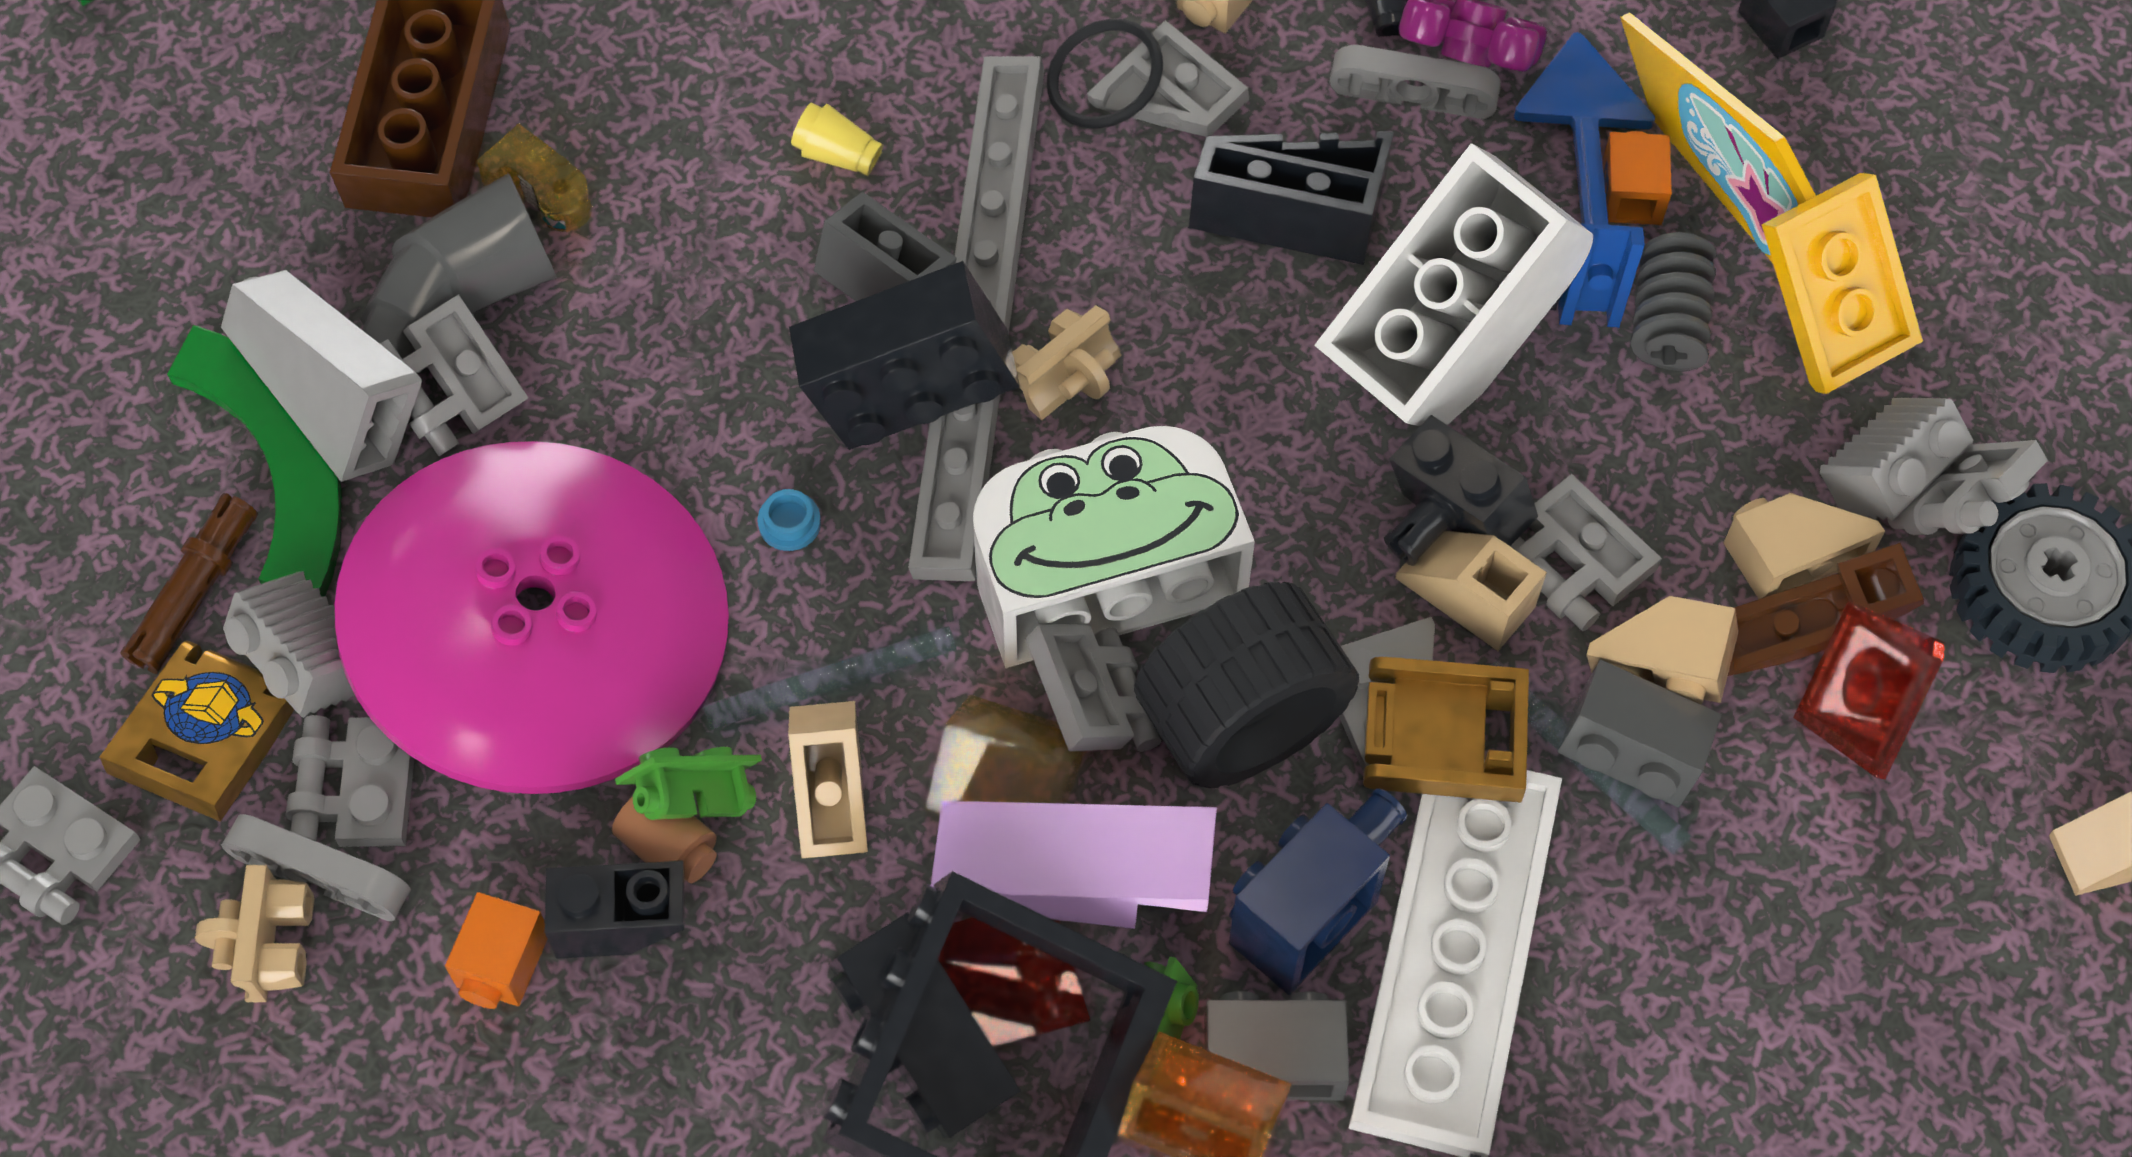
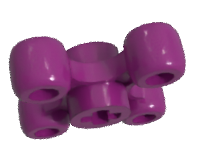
(1474, 32)

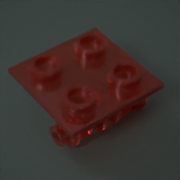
(1010, 984)

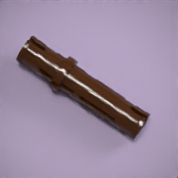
(183, 593)

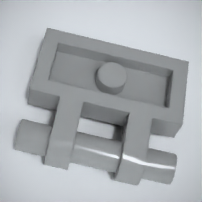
(466, 369)
(1964, 491)
(1593, 544)
(1091, 687)
(372, 790)
(66, 831)

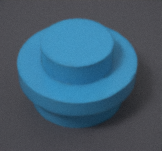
(789, 520)

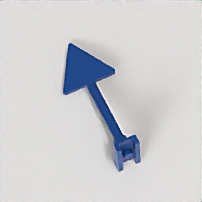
(1587, 95)

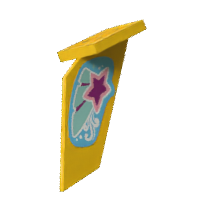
(1827, 249)

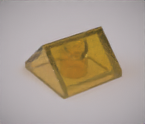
(1002, 757)

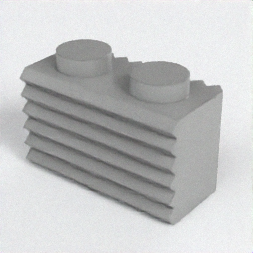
(1896, 456)
(291, 641)

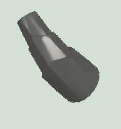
(471, 249)

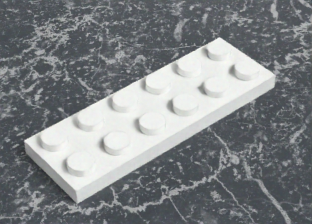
(1455, 970)

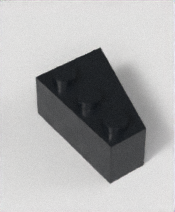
(1292, 193)

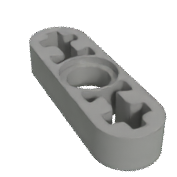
(1450, 85)
(305, 860)

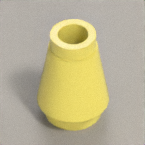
(835, 140)

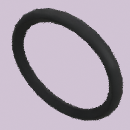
(1133, 108)

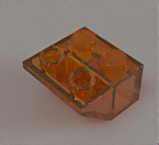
(1200, 1104)

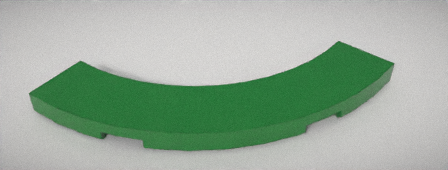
(304, 485)

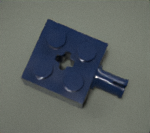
(1313, 889)

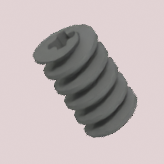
(1674, 302)

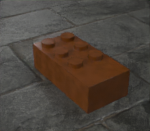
(420, 105)

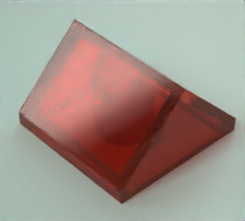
(1870, 687)

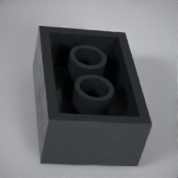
(904, 356)

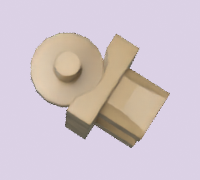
(1069, 363)
(246, 934)

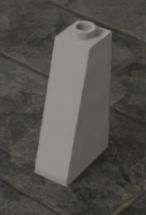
(323, 371)

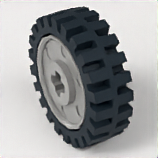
(2008, 587)

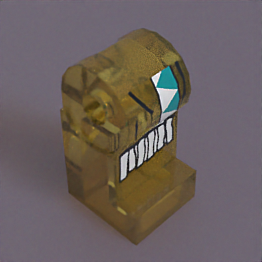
(540, 178)

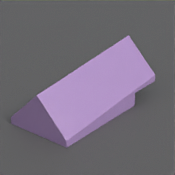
(1081, 857)

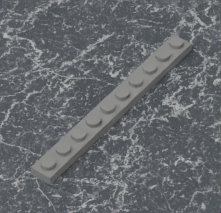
(989, 244)

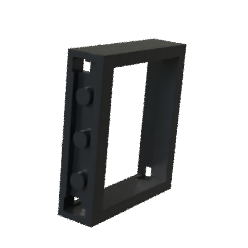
(906, 978)

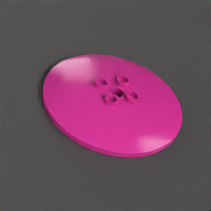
(516, 691)

